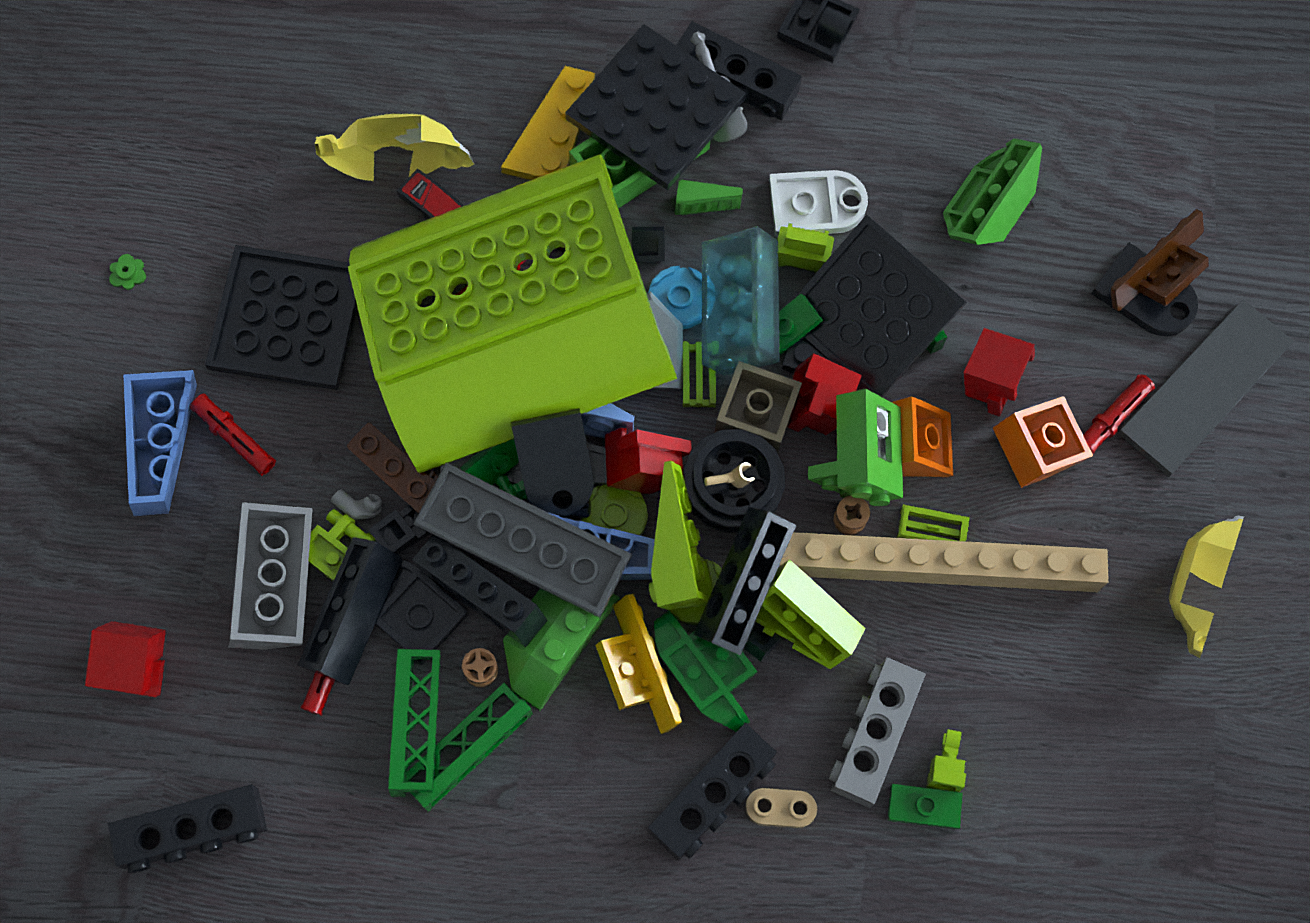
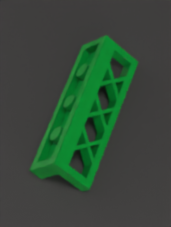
(401, 722)
(477, 750)

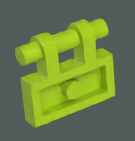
(325, 548)

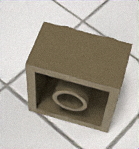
(758, 403)

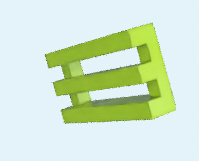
(699, 401)
(904, 523)

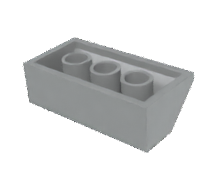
(270, 576)

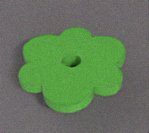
(127, 279)

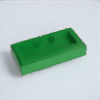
(796, 321)
(492, 462)
(925, 806)

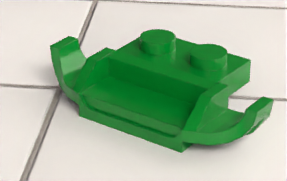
(704, 671)

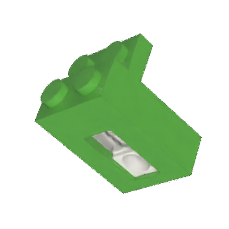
(866, 450)

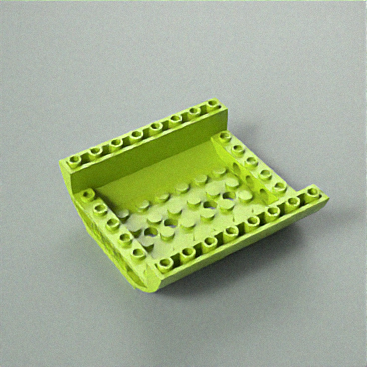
(515, 340)

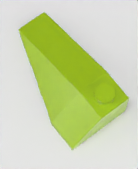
(677, 569)

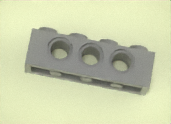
(904, 685)

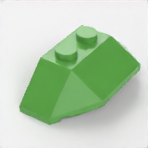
(994, 194)
(554, 649)

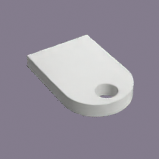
(816, 201)

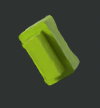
(803, 248)

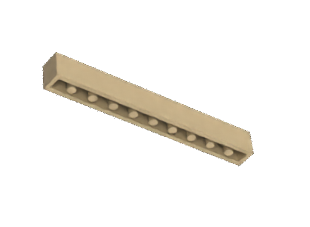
(948, 562)

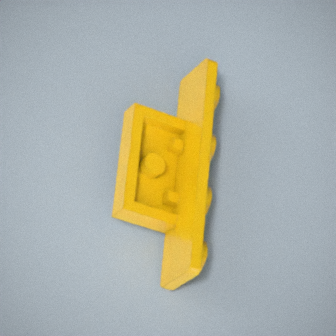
(635, 668)

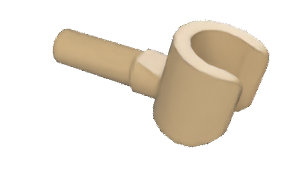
(735, 477)

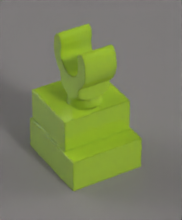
(946, 770)

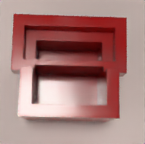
(996, 369)
(817, 397)
(638, 458)
(126, 659)

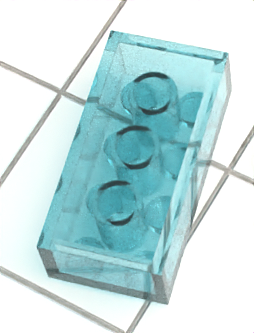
(740, 300)

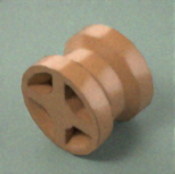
(848, 522)
(479, 660)

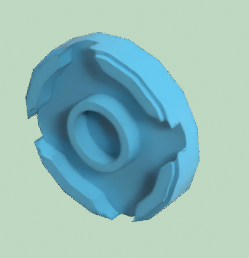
(680, 293)

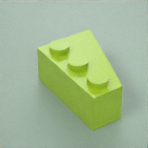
(808, 617)

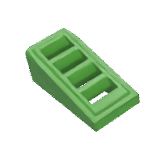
(706, 197)

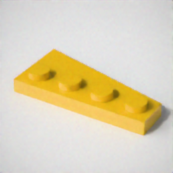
(549, 136)

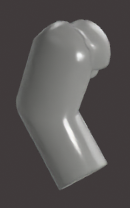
(359, 509)

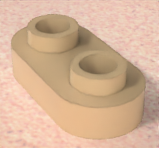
(781, 808)

